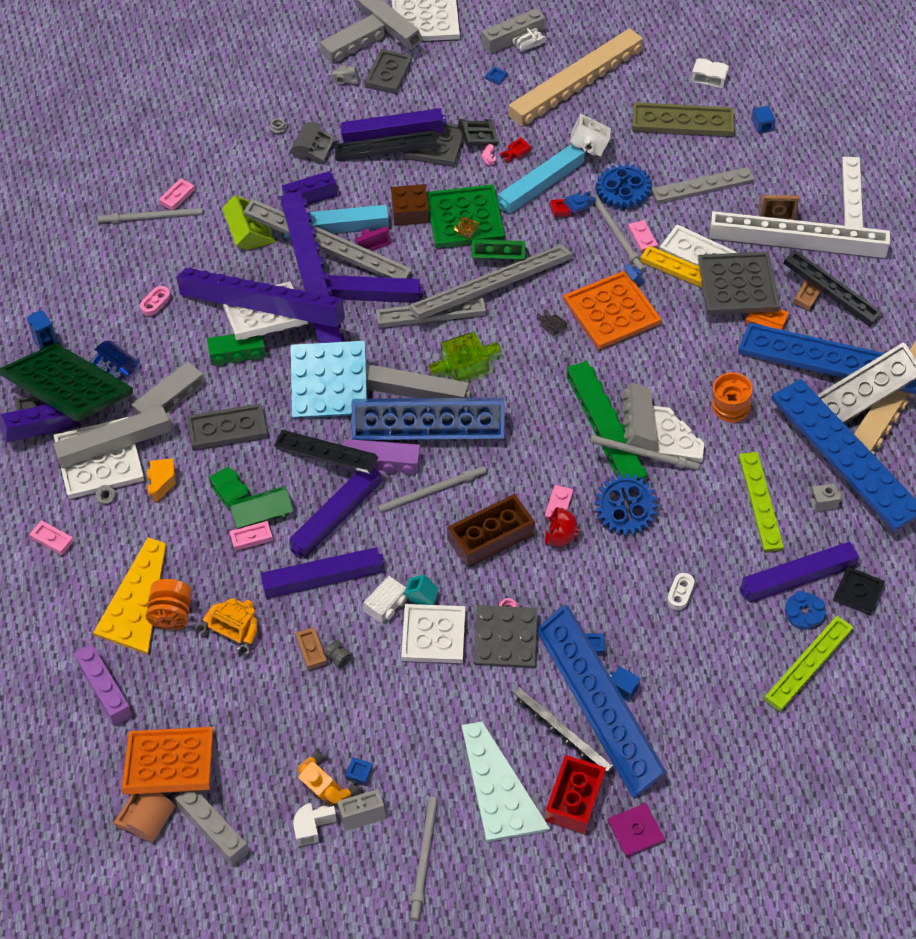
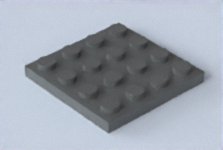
(738, 283)

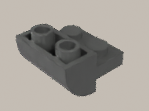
(312, 142)

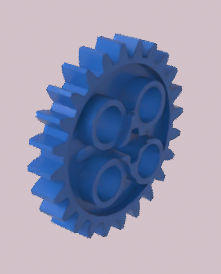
(624, 186)
(643, 501)

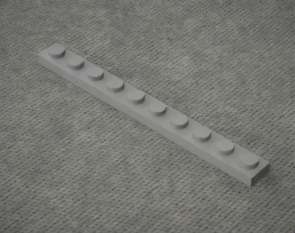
(331, 243)
(490, 282)

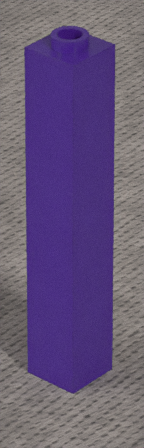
(393, 125)
(375, 288)
(334, 512)
(322, 572)
(799, 572)

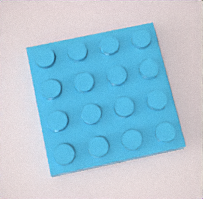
(327, 378)

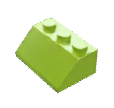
(245, 231)

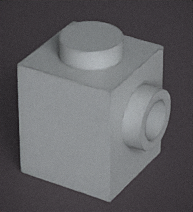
(825, 497)

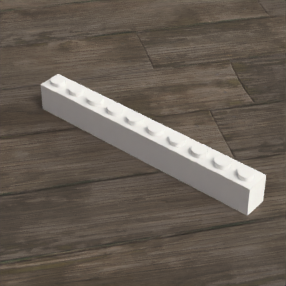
(799, 234)

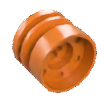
(732, 397)
(169, 604)

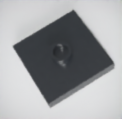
(859, 590)

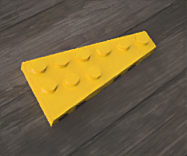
(126, 614)

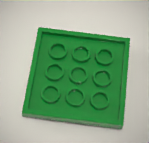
(475, 203)

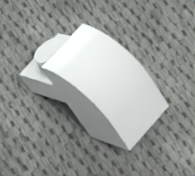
(307, 820)

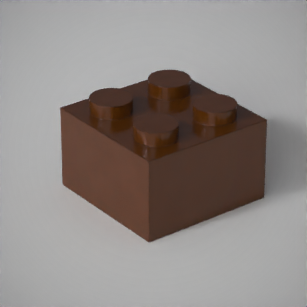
(409, 204)

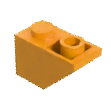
(162, 478)

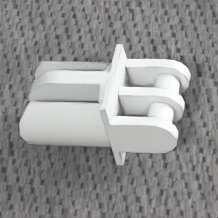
(528, 40)

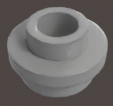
(277, 126)
(109, 499)

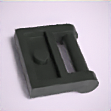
(479, 134)

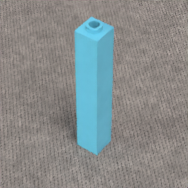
(540, 178)
(350, 219)

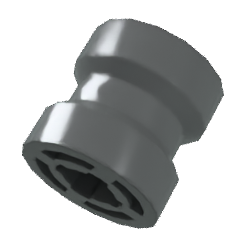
(338, 654)

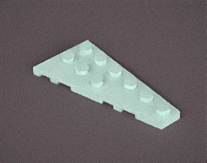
(501, 798)

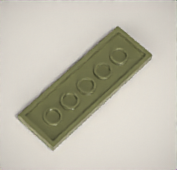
(683, 119)

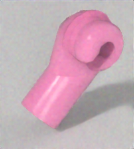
(487, 155)

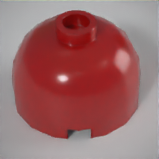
(562, 528)

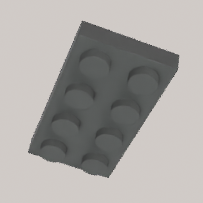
(227, 426)

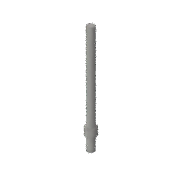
(116, 217)
(632, 256)
(678, 461)
(466, 476)
(418, 896)

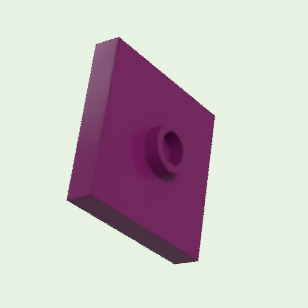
(636, 830)

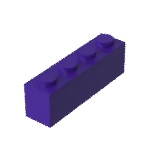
(34, 422)

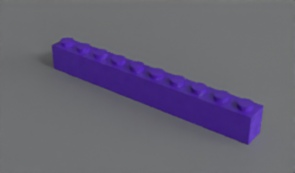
(307, 257)
(261, 297)

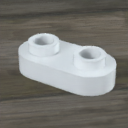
(680, 592)

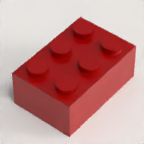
(575, 794)

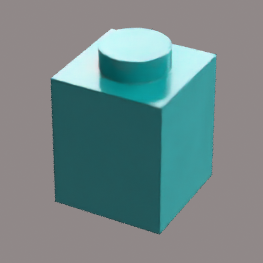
(421, 590)

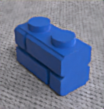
(41, 329)

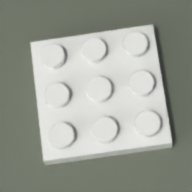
(433, 633)

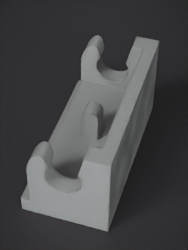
(361, 810)

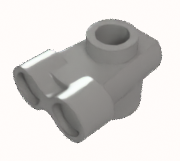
(346, 75)

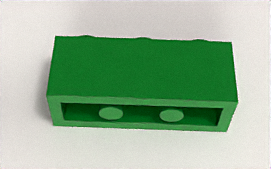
(498, 249)
(228, 349)
(261, 507)

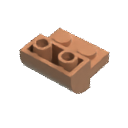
(145, 815)

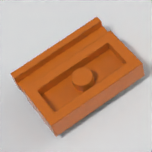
(769, 319)

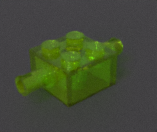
(464, 357)

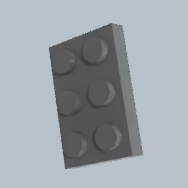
(388, 71)

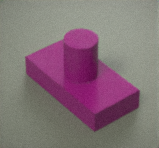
(375, 239)

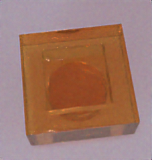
(466, 227)

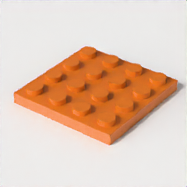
(612, 310)
(168, 760)

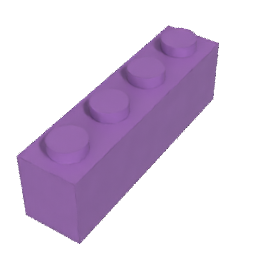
(391, 456)
(103, 685)

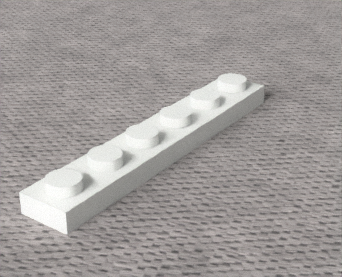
(852, 192)

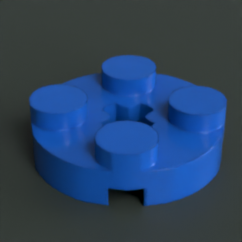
(805, 600)

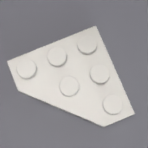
(675, 437)

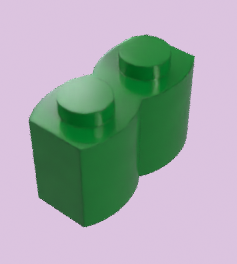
(227, 486)

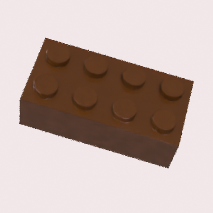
(491, 530)

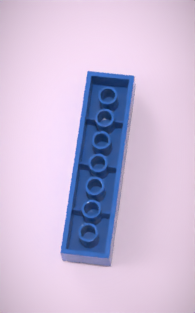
(427, 418)

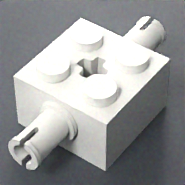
(590, 135)

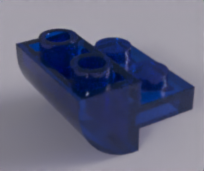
(114, 359)

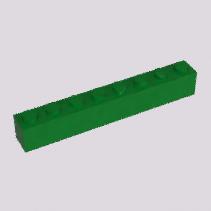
(603, 419)

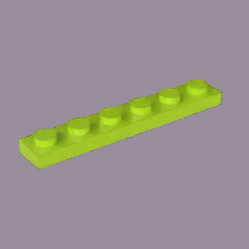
(761, 502)
(808, 663)

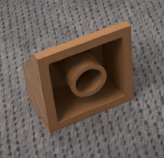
(778, 206)

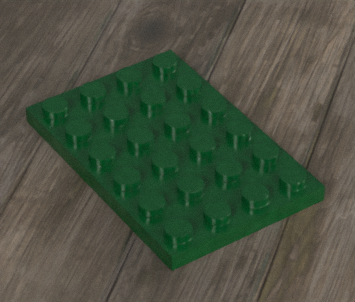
(66, 381)

